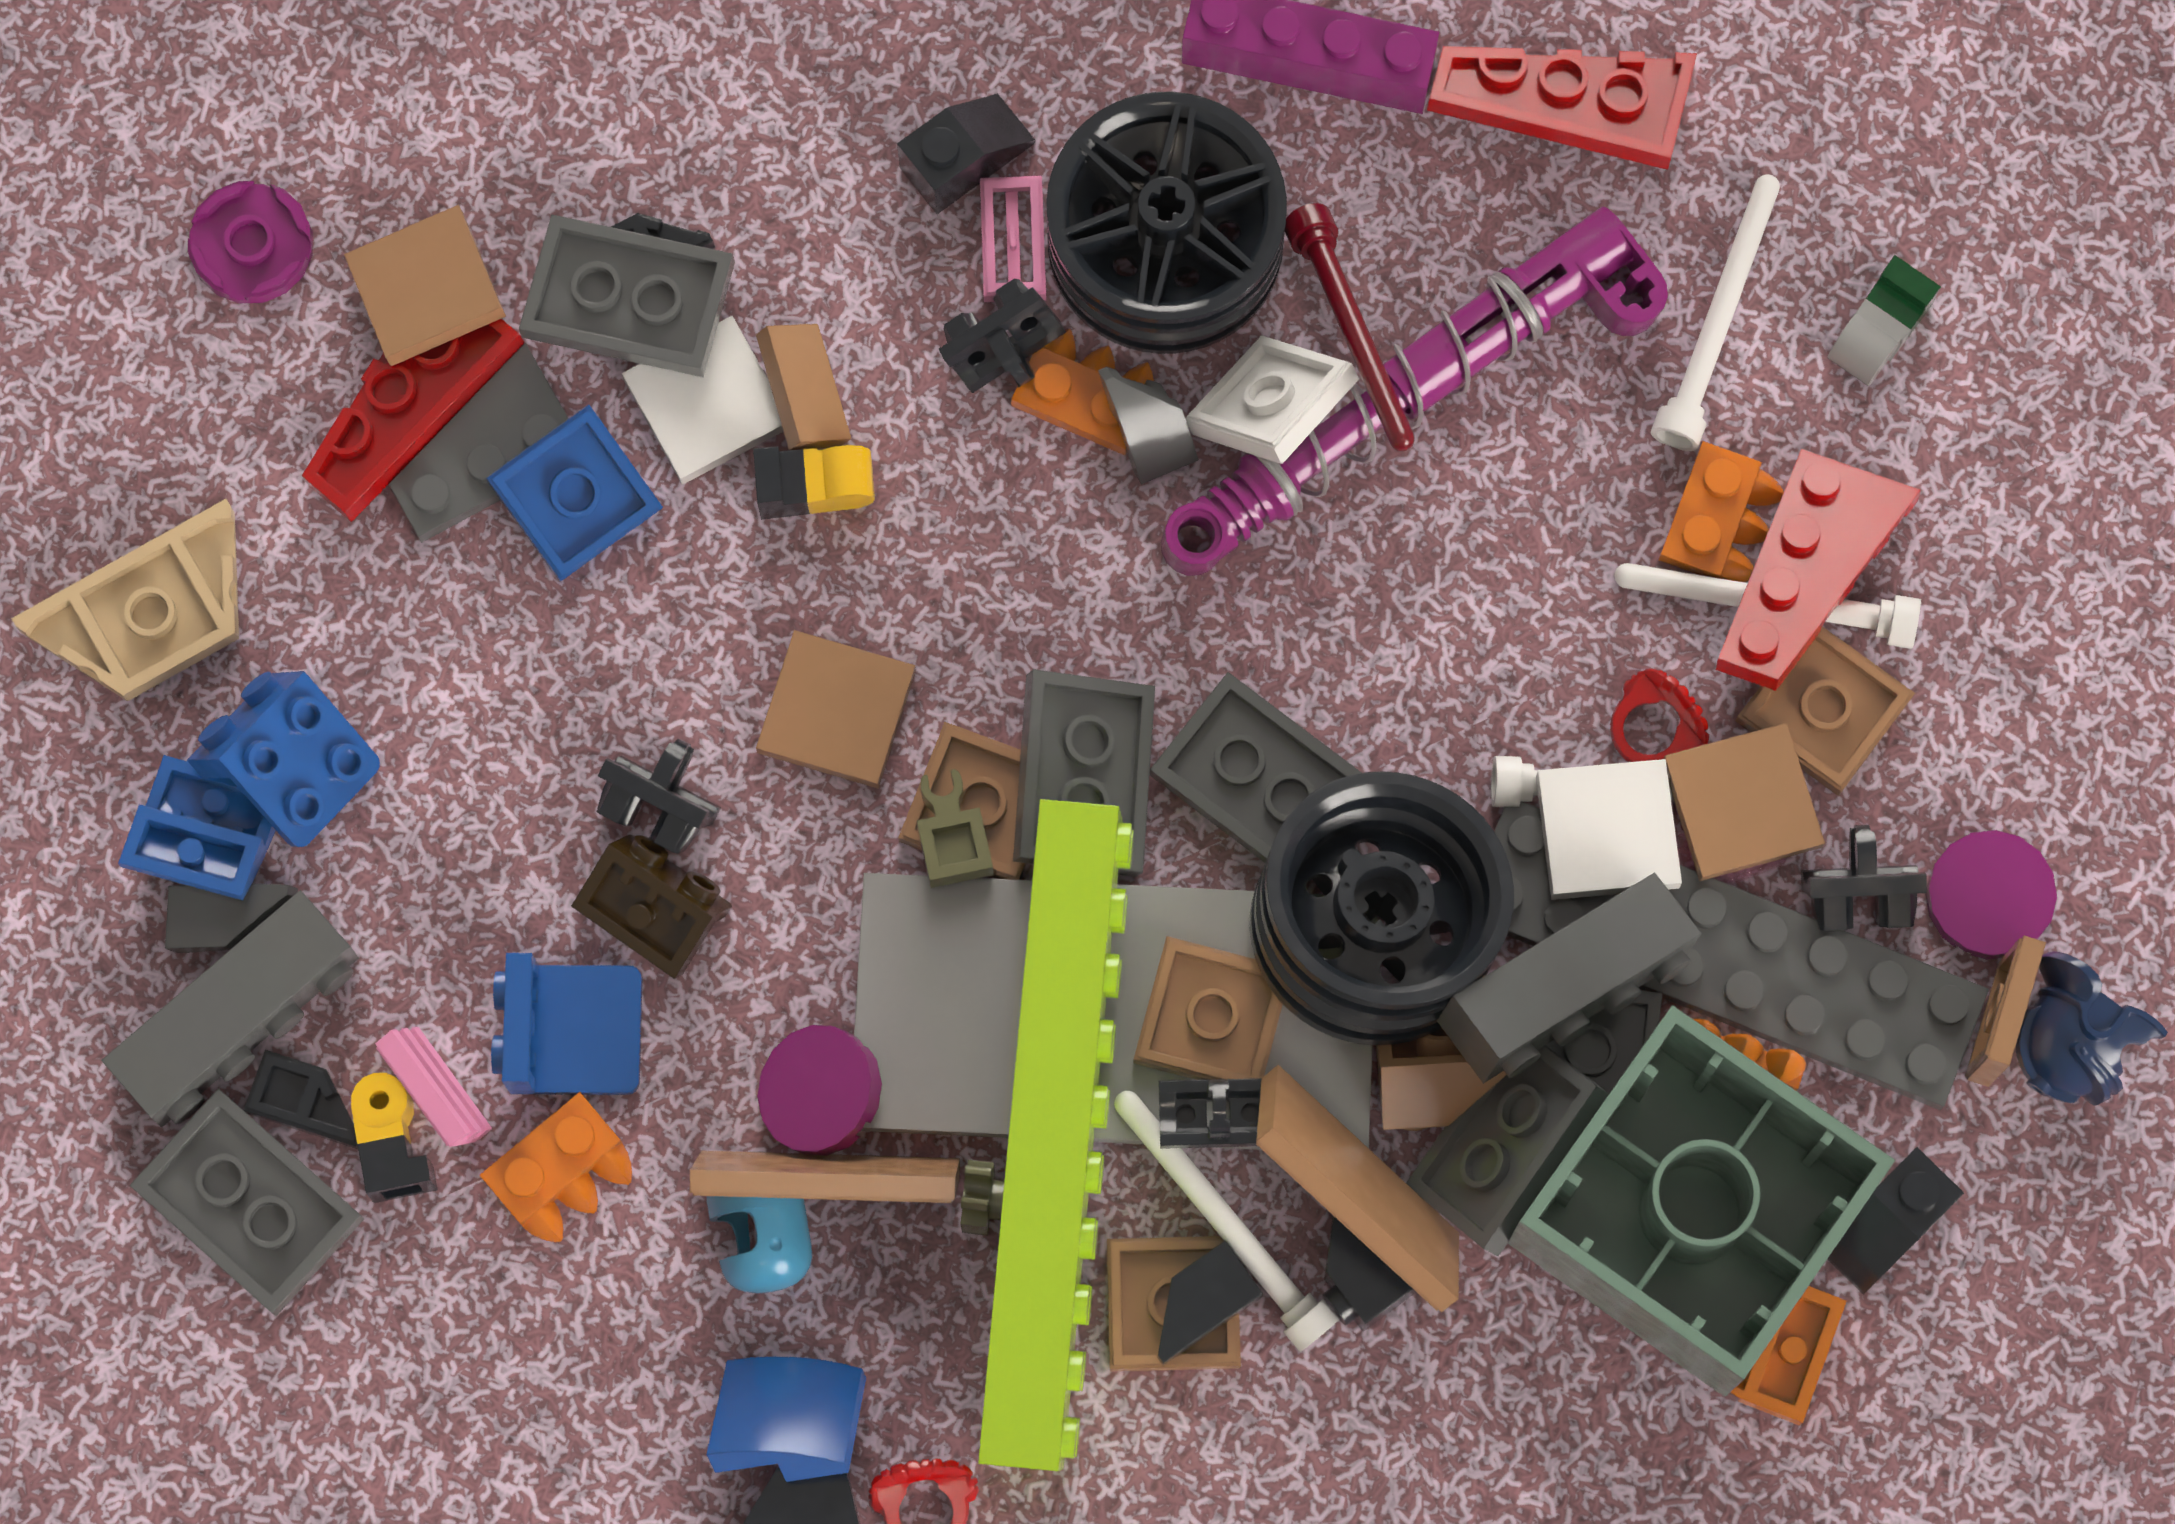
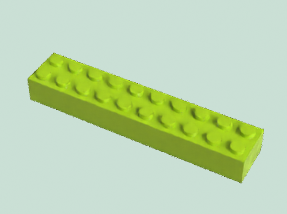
(1052, 1136)

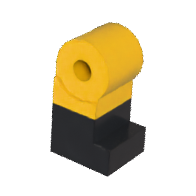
(812, 480)
(381, 1123)

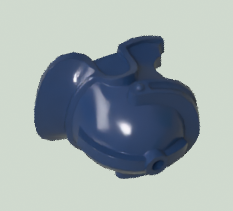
(2077, 1034)

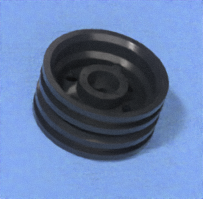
(1149, 307)
(1411, 826)

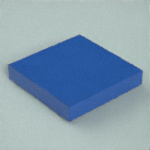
(574, 493)

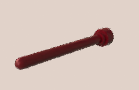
(1314, 236)

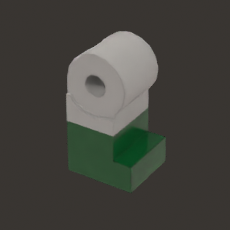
(1884, 320)

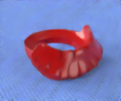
(1651, 688)
(952, 1479)

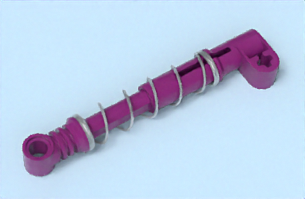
(1429, 372)

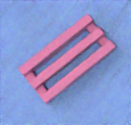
(1011, 186)
(433, 1086)

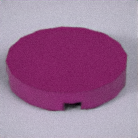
(263, 259)
(1990, 893)
(819, 1090)

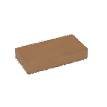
(803, 386)

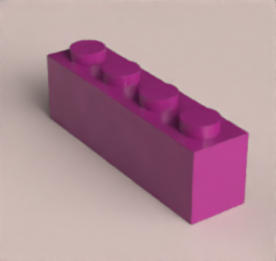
(1313, 49)

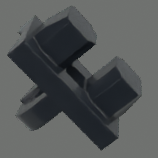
(984, 350)
(632, 784)
(1892, 886)
(1185, 1113)

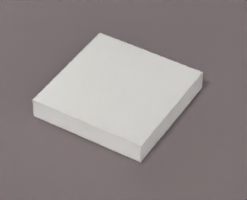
(1271, 399)
(711, 416)
(1607, 828)

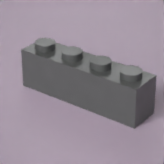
(1569, 979)
(231, 1010)

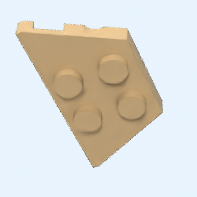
(148, 608)

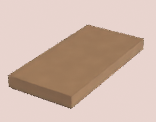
(825, 1176)
(1358, 1189)

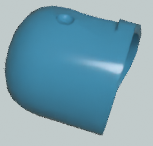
(781, 1246)

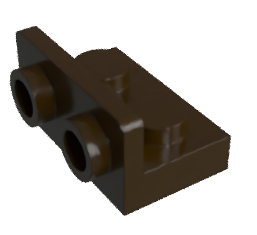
(651, 903)

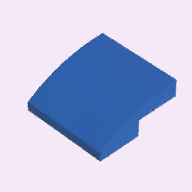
(197, 832)
(787, 1415)

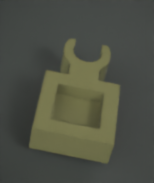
(954, 839)
(981, 1197)

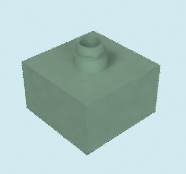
(1700, 1201)

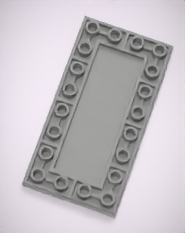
(947, 994)

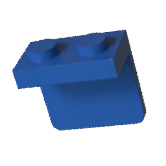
(288, 754)
(567, 1028)

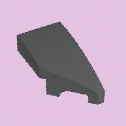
(1149, 424)
(216, 922)

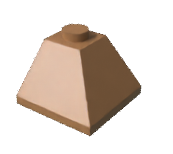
(1426, 1083)

